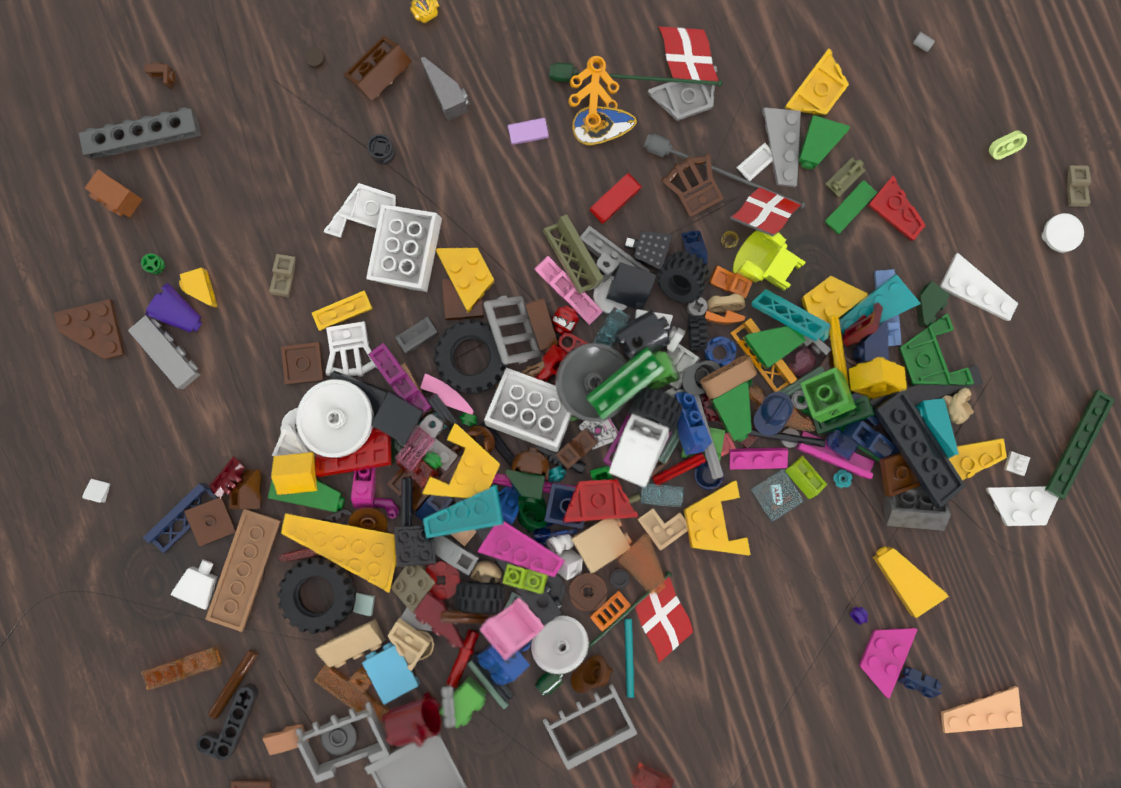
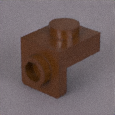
(161, 70)

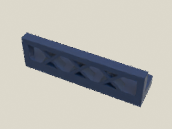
(174, 515)

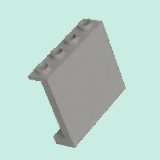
(417, 767)

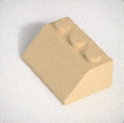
(351, 644)

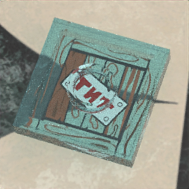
(777, 495)

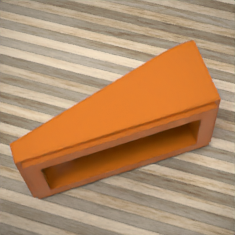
(602, 626)

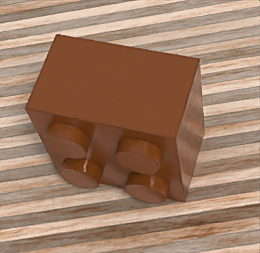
(112, 194)

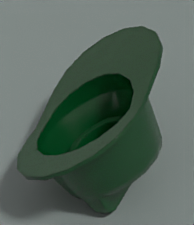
(532, 515)

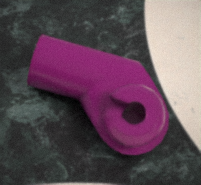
(389, 505)

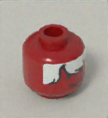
(565, 320)

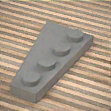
(783, 136)

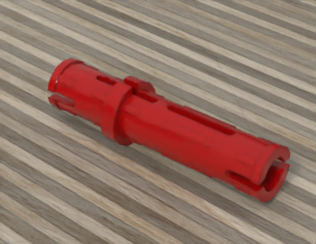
(462, 659)

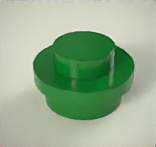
(468, 419)
(432, 460)

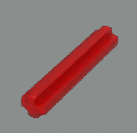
(679, 468)

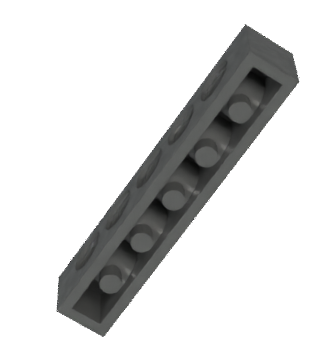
(187, 129)

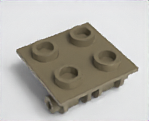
(412, 586)

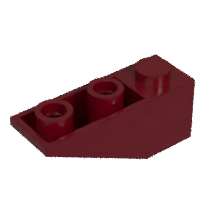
(429, 612)

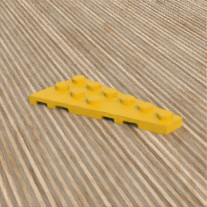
(353, 548)

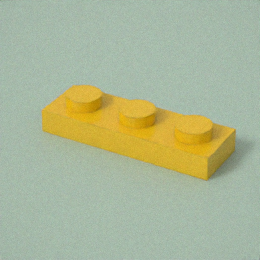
(342, 310)

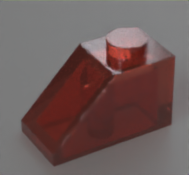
(648, 778)

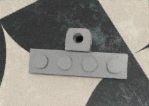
(607, 252)
(446, 454)

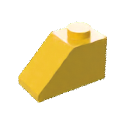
(198, 285)

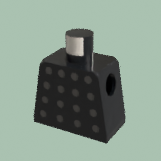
(650, 249)

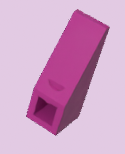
(364, 488)

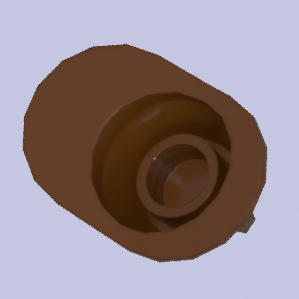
(590, 674)

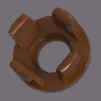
(489, 441)

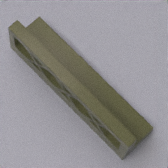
(578, 251)

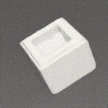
(96, 491)

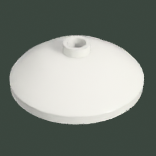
(548, 644)

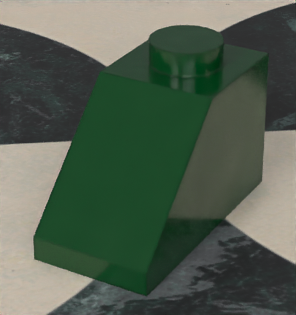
(527, 486)

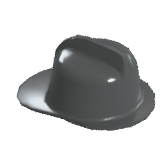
(693, 375)

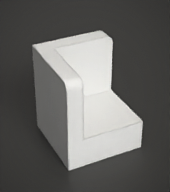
(572, 565)

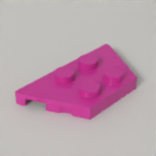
(886, 656)

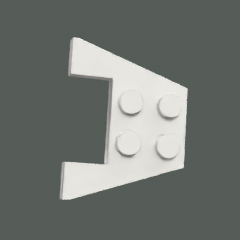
(361, 207)

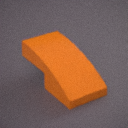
(730, 282)
(729, 318)

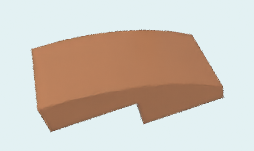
(282, 741)

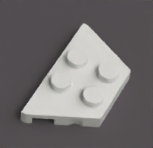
(1023, 505)

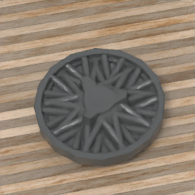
(339, 740)

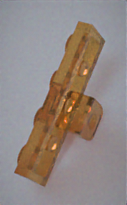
(350, 691)

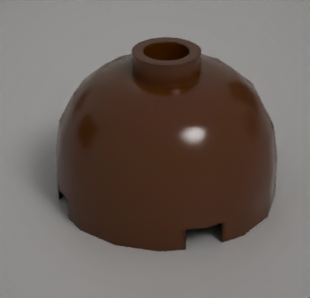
(531, 462)

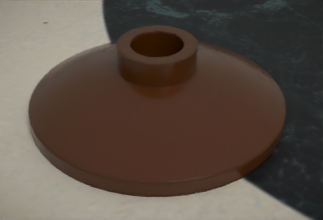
(377, 520)

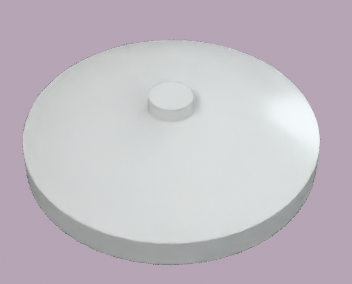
(334, 418)

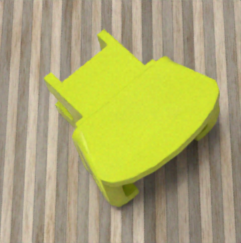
(767, 259)

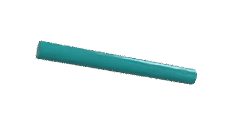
(629, 658)

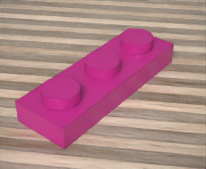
(758, 458)

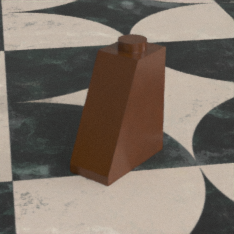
(541, 325)

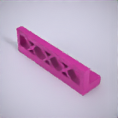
(857, 464)

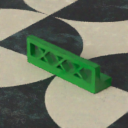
(624, 381)

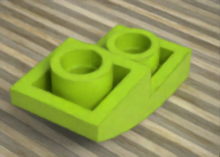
(525, 578)

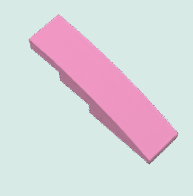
(562, 285)

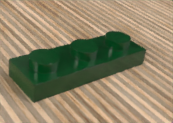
(862, 411)

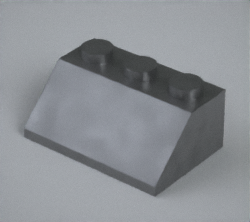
(915, 510)

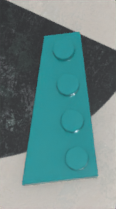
(891, 295)
(470, 514)

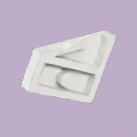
(682, 359)

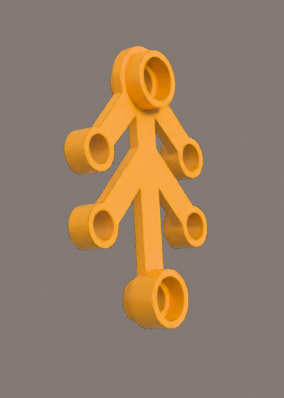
(594, 89)

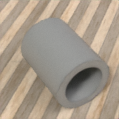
(923, 42)

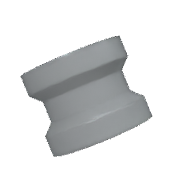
(696, 308)

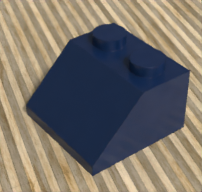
(873, 346)

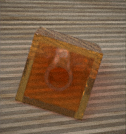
(644, 565)

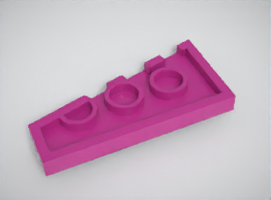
(515, 547)

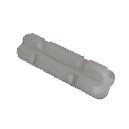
(448, 706)

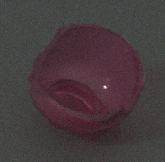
(804, 362)

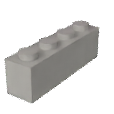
(164, 352)

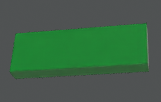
(850, 207)

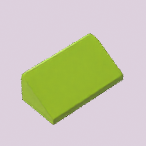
(806, 477)

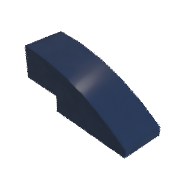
(870, 439)

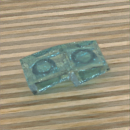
(662, 495)

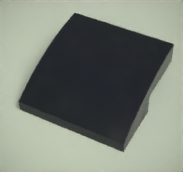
(630, 286)

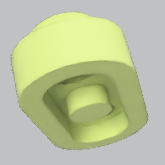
(1007, 145)

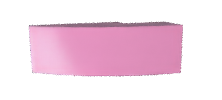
(446, 394)

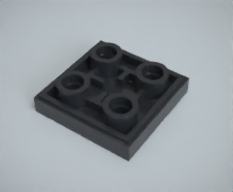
(397, 417)
(413, 547)

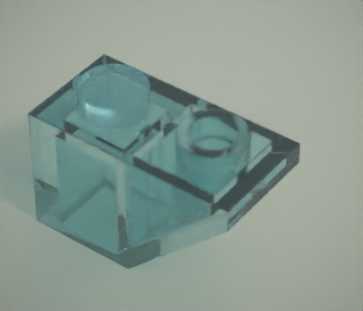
(614, 321)

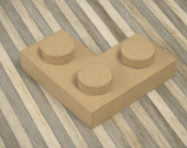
(661, 532)

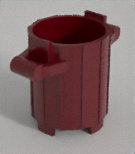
(413, 722)

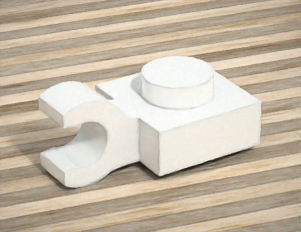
(675, 337)

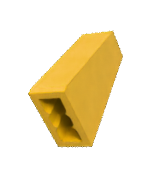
(909, 583)

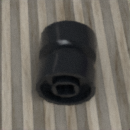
(381, 149)

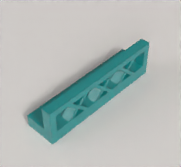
(792, 316)

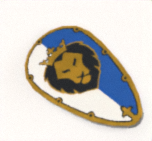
(613, 125)

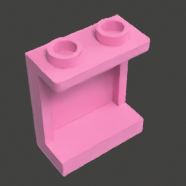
(512, 628)

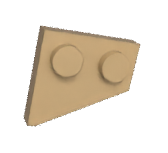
(408, 642)

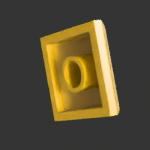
(294, 473)

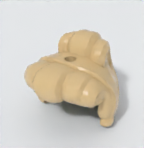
(958, 407)

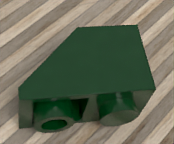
(932, 300)

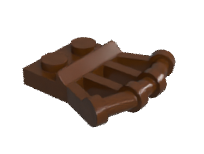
(700, 196)

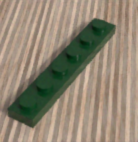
(1079, 444)

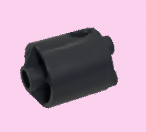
(650, 334)

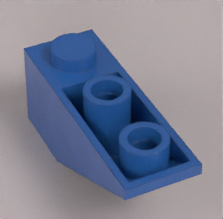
(691, 425)

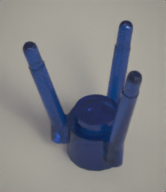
(543, 534)

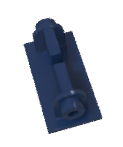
(928, 686)

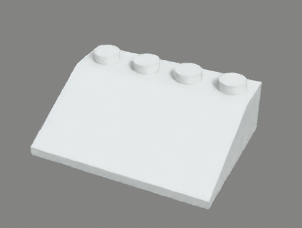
(404, 247)
(528, 410)

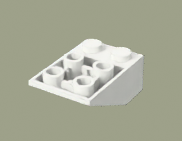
(639, 450)

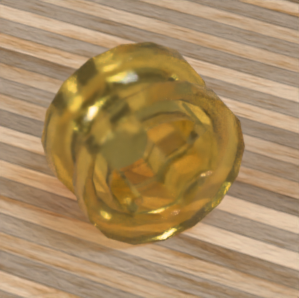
(729, 233)

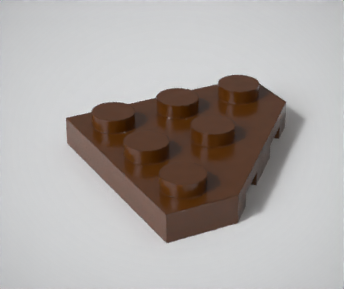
(93, 328)

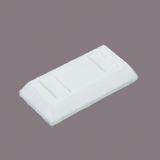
(756, 162)

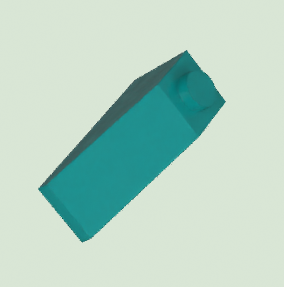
(937, 419)

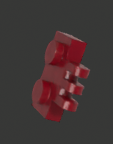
(227, 477)

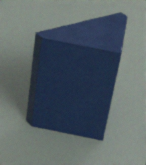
(557, 505)

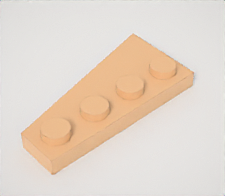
(991, 712)

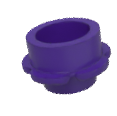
(859, 615)

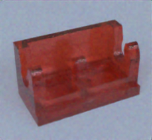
(420, 472)

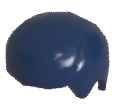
(704, 478)

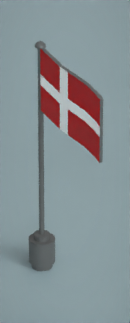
(763, 208)

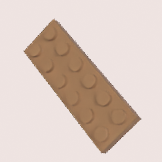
(243, 570)

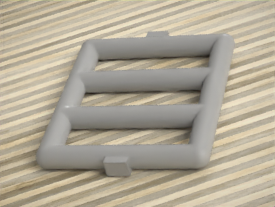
(502, 341)

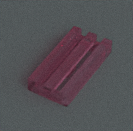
(420, 453)

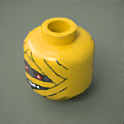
(424, 9)

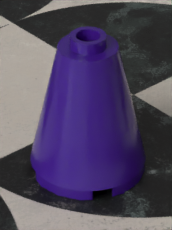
(173, 310)

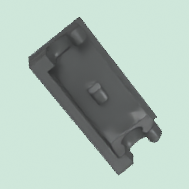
(417, 335)

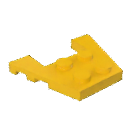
(473, 472)
(707, 523)

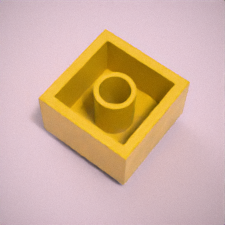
(877, 378)

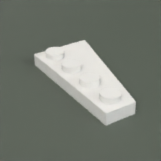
(974, 287)

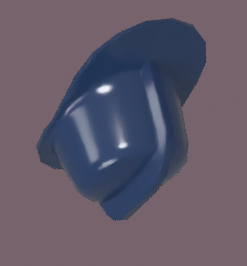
(773, 413)

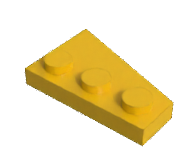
(978, 456)

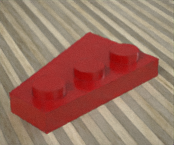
(896, 209)

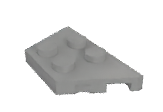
(683, 99)

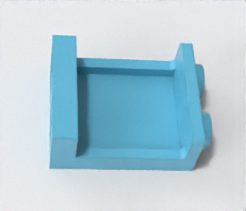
(389, 673)

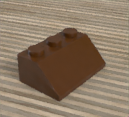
(378, 67)

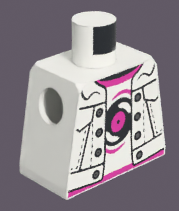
(603, 431)

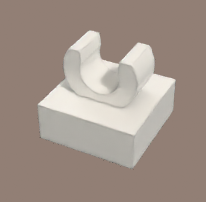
(1016, 463)

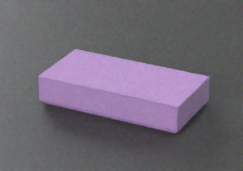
(528, 131)

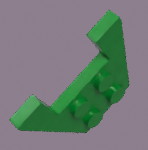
(925, 361)

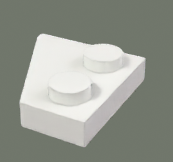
(290, 443)

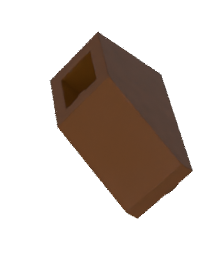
(247, 492)

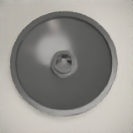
(582, 373)

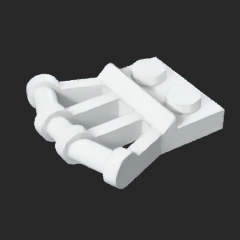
(346, 338)

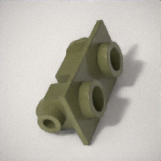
(846, 176)

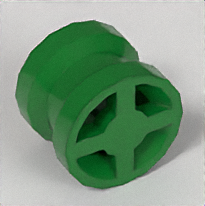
(148, 263)

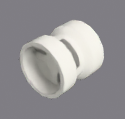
(559, 543)

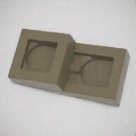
(1077, 186)
(282, 275)

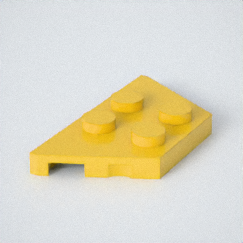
(820, 88)
(467, 273)
(832, 298)

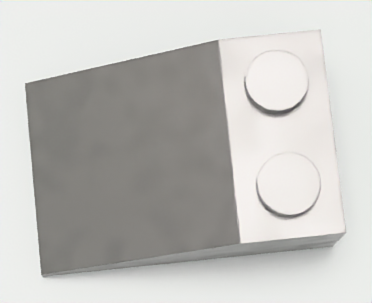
(450, 96)

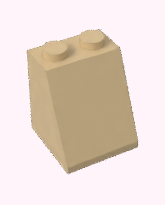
(601, 543)

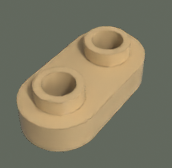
(721, 304)

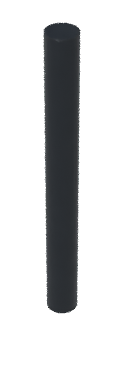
(790, 438)

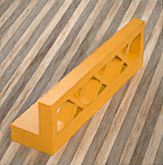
(780, 365)

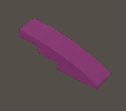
(397, 377)

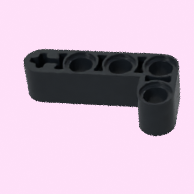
(232, 720)

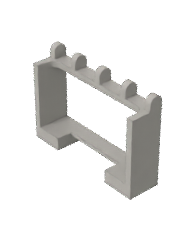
(581, 756)
(327, 769)

